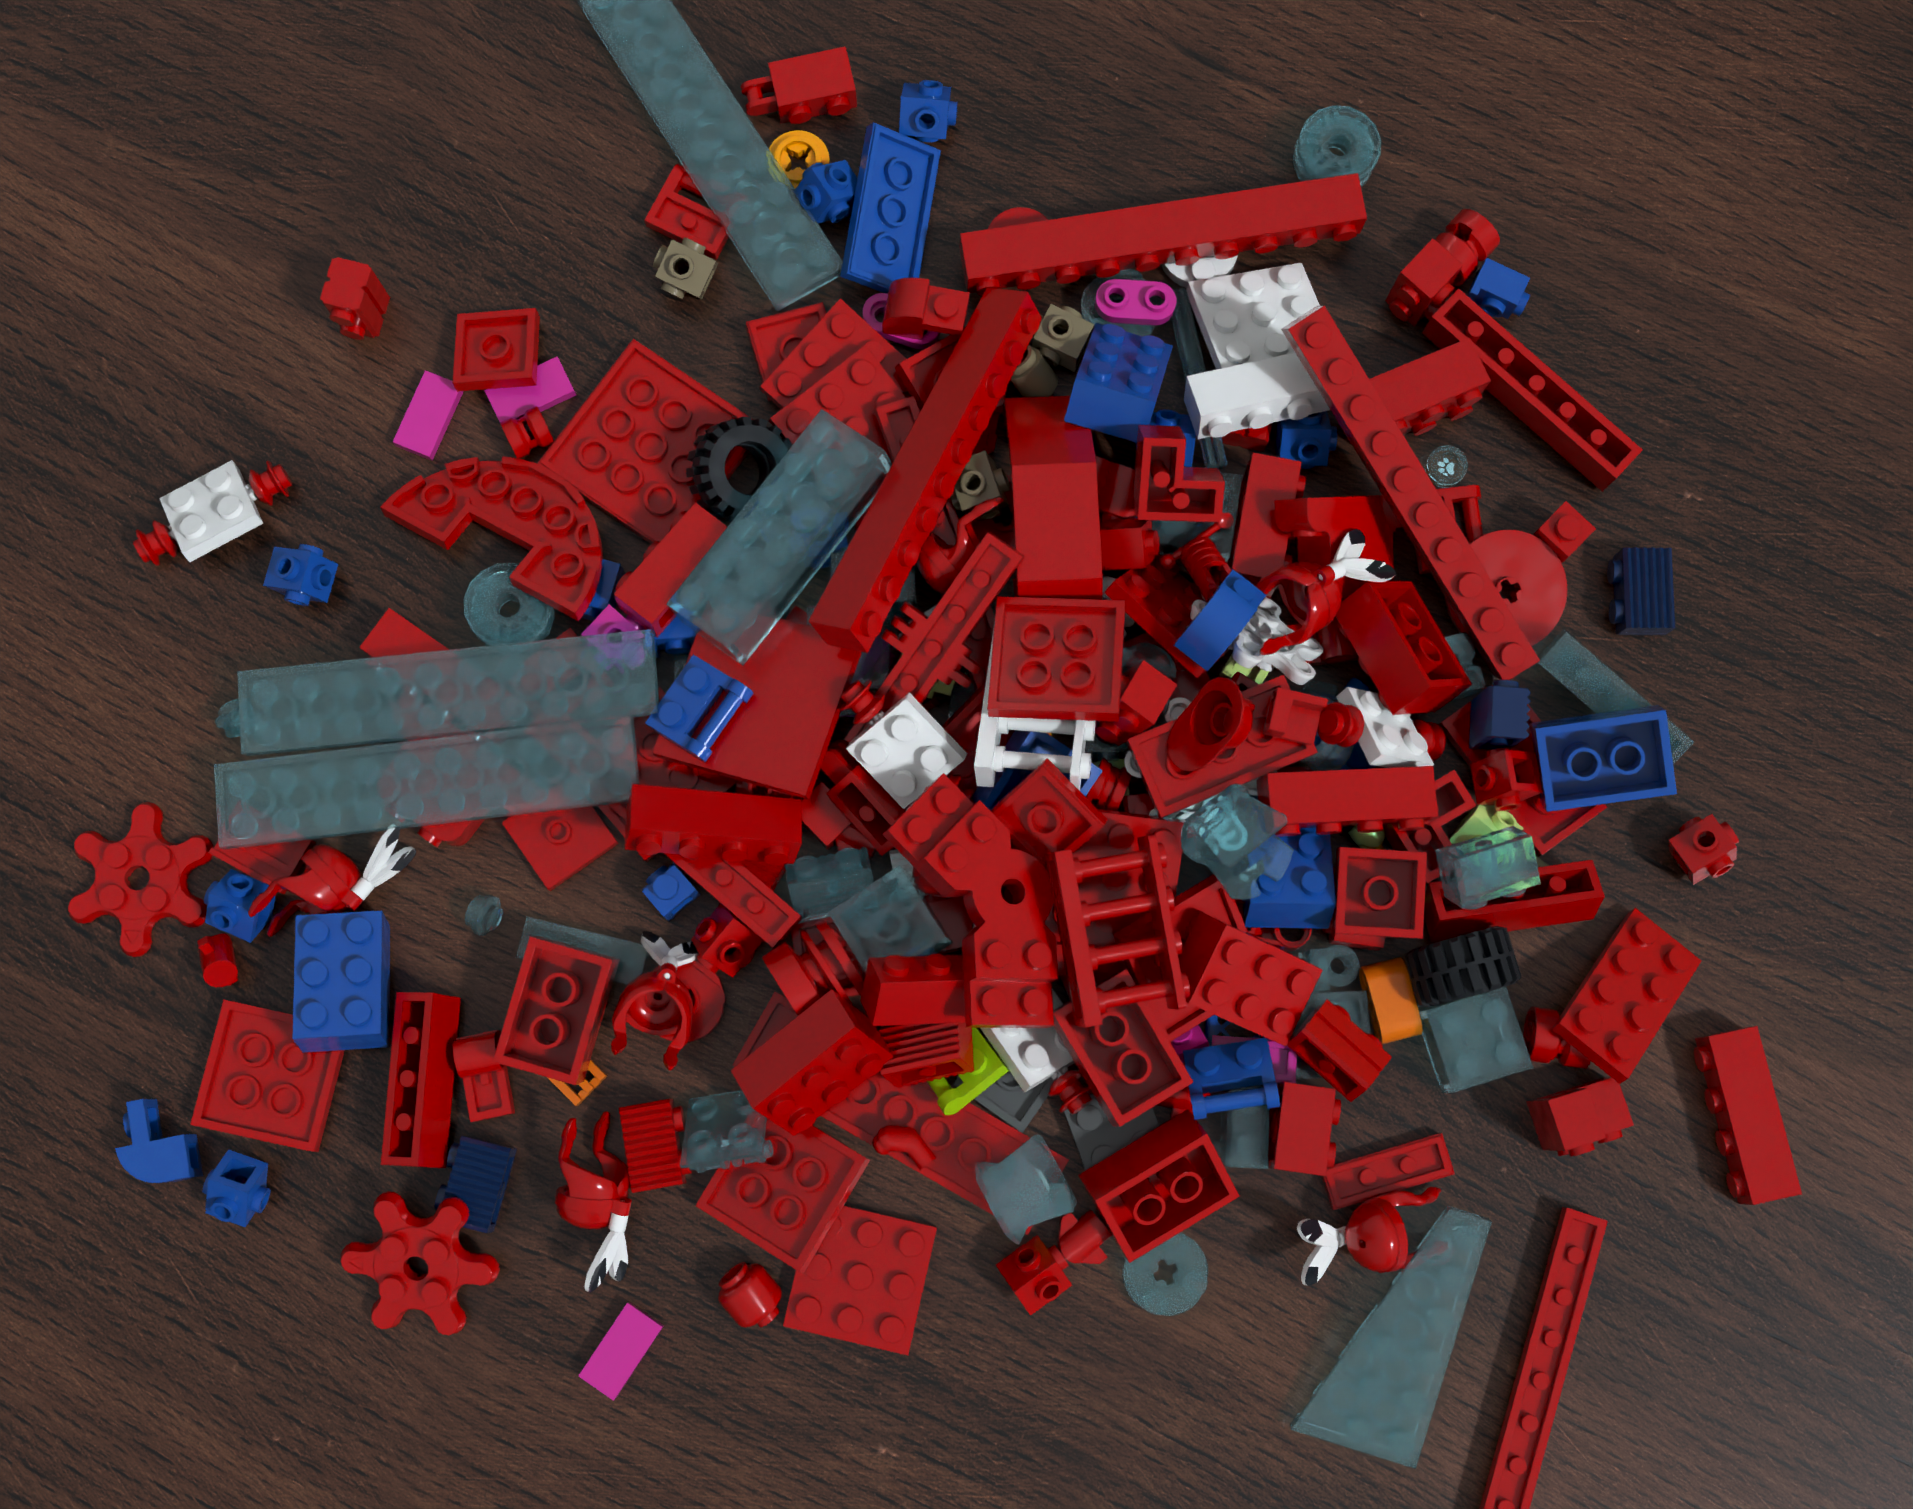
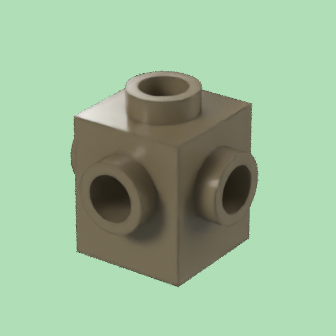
(699, 273)
(1062, 337)
(978, 483)

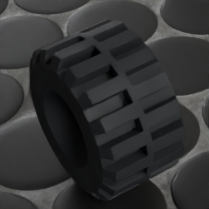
(710, 459)
(1462, 966)

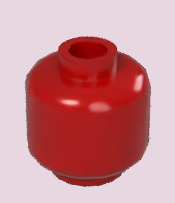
(749, 1295)

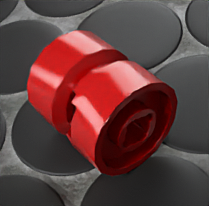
(1469, 240)
(1545, 1044)

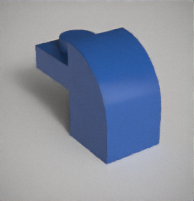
(1220, 620)
(151, 1155)

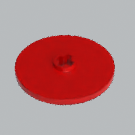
(1536, 575)

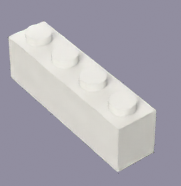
(1251, 396)

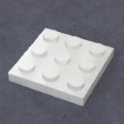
(1247, 310)

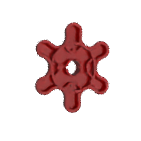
(164, 894)
(434, 1241)

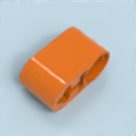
(1391, 1000)

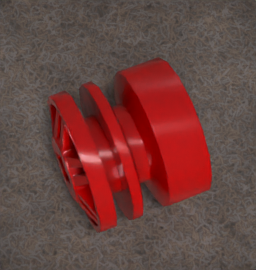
(817, 970)

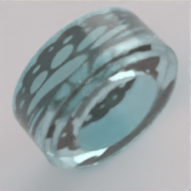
(1446, 466)

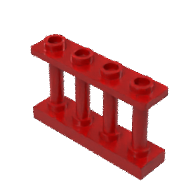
(1083, 958)

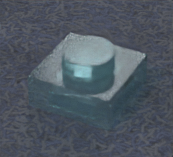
(1318, 958)

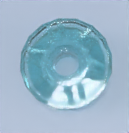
(1341, 129)
(483, 605)

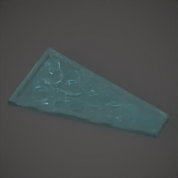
(1395, 1363)

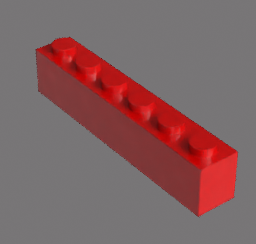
(1536, 392)

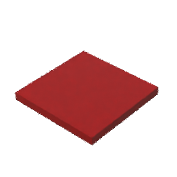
(634, 441)
(789, 719)

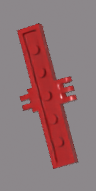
(936, 644)

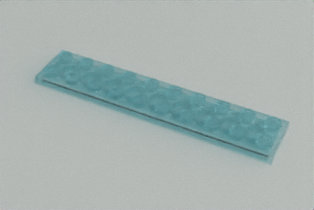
(717, 146)
(447, 692)
(425, 782)

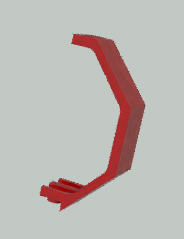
(1053, 500)

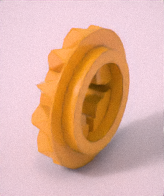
(798, 144)

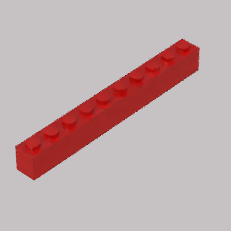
(1163, 234)
(925, 470)
(1410, 493)

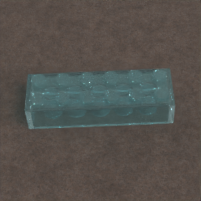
(781, 537)

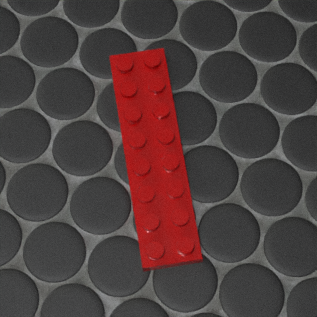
(875, 1103)

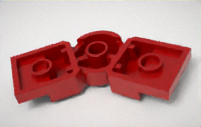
(1010, 950)

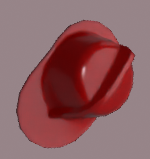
(1211, 723)

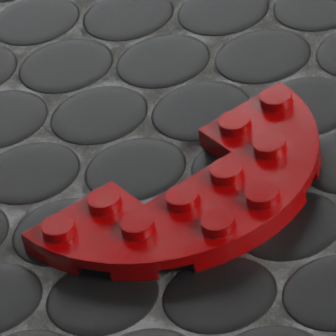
(521, 505)

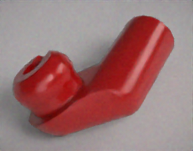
(903, 1139)

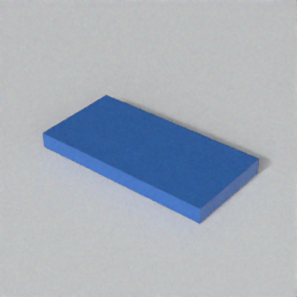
(890, 209)

